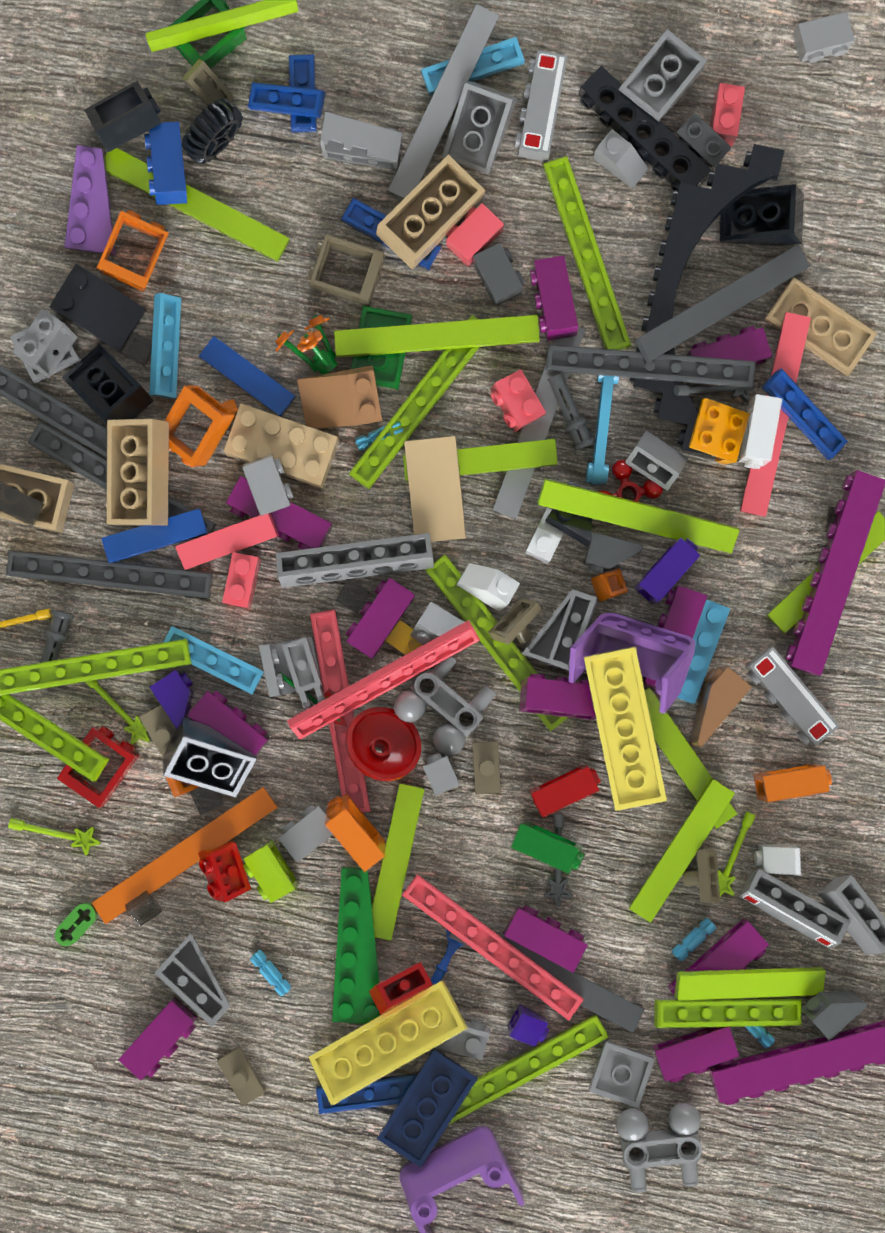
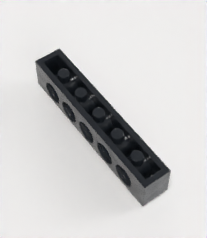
(604, 84)

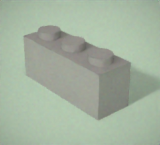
(851, 902)

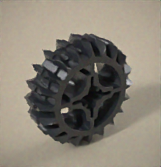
(212, 131)

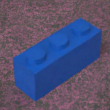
(166, 164)

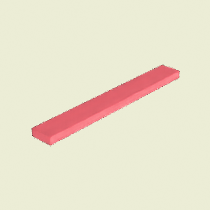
(788, 357)
(335, 678)
(383, 680)
(493, 947)

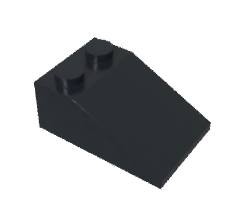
(765, 217)
(97, 308)
(107, 387)
(207, 759)

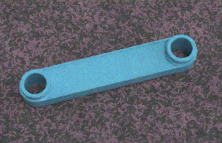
(598, 471)

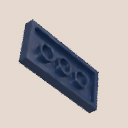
(427, 1107)

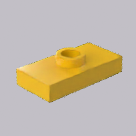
(401, 638)

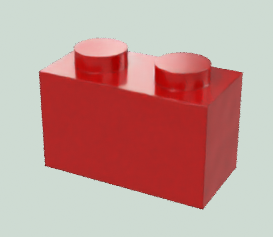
(400, 988)

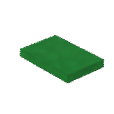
(386, 366)

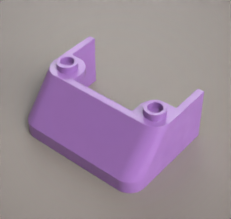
(660, 652)
(452, 1164)

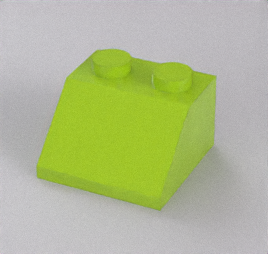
(271, 872)

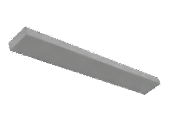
(443, 101)
(517, 481)

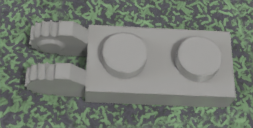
(303, 670)

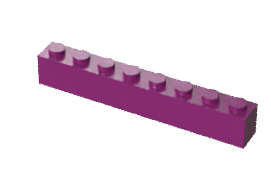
(835, 572)
(799, 1063)

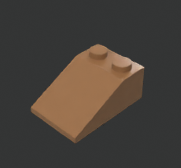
(340, 398)
(717, 700)

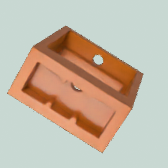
(121, 274)
(209, 406)
(792, 782)
(354, 832)

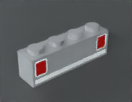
(542, 105)
(791, 696)
(794, 908)

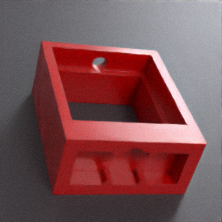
(85, 789)
(565, 790)

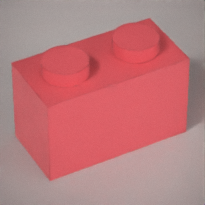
(727, 111)
(474, 233)
(241, 580)

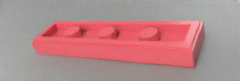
(226, 540)

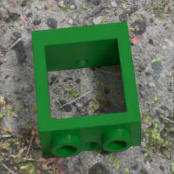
(221, 48)
(548, 847)

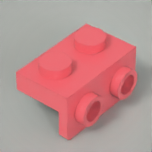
(517, 401)

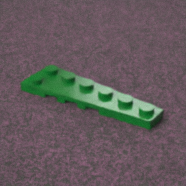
(356, 951)

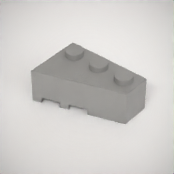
(360, 142)
(563, 630)
(194, 981)

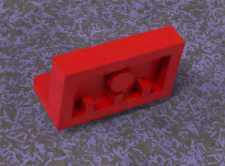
(224, 872)

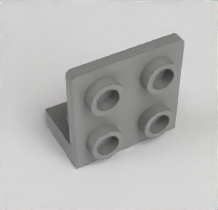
(275, 662)

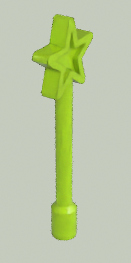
(135, 727)
(81, 838)
(724, 879)

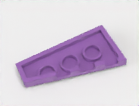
(89, 207)

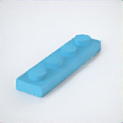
(492, 61)
(165, 346)
(706, 639)
(219, 662)

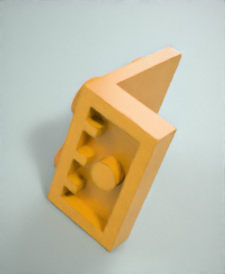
(719, 431)

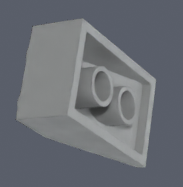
(663, 75)
(479, 126)

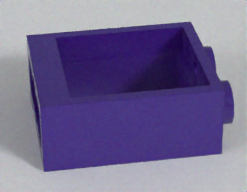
(667, 570)

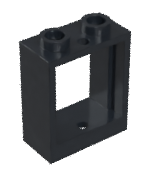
(124, 115)

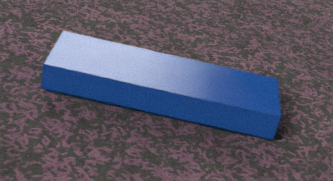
(303, 76)
(286, 100)

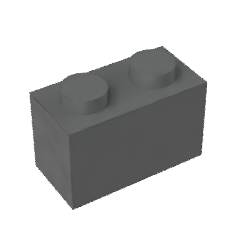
(498, 274)

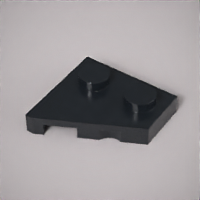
(571, 524)

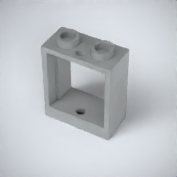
(40, 342)

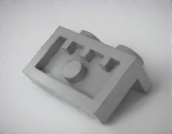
(468, 1042)

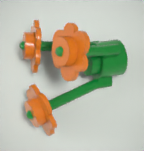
(323, 360)

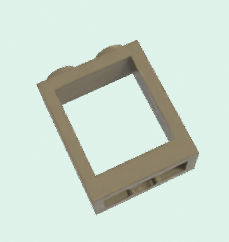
(323, 251)

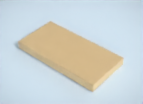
(831, 332)
(435, 488)

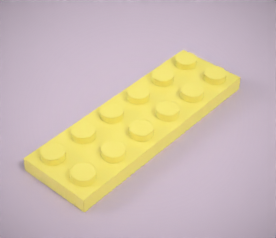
(625, 728)
(387, 1042)

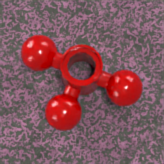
(622, 472)

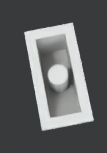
(544, 540)
(488, 585)
(778, 859)

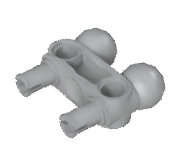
(448, 737)
(660, 1146)

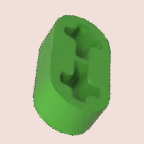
(81, 927)

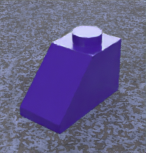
(174, 695)
(527, 1026)

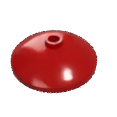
(395, 738)

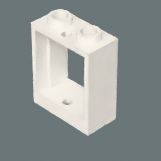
(760, 431)

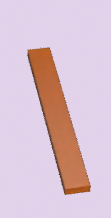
(185, 854)

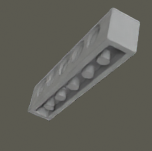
(354, 560)

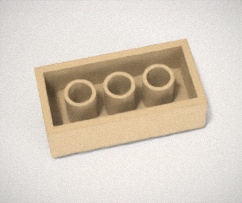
(430, 212)
(302, 450)
(137, 472)
(50, 490)

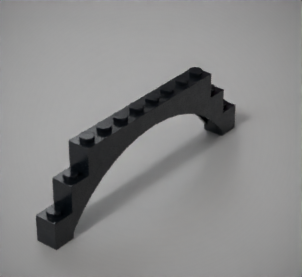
(693, 214)

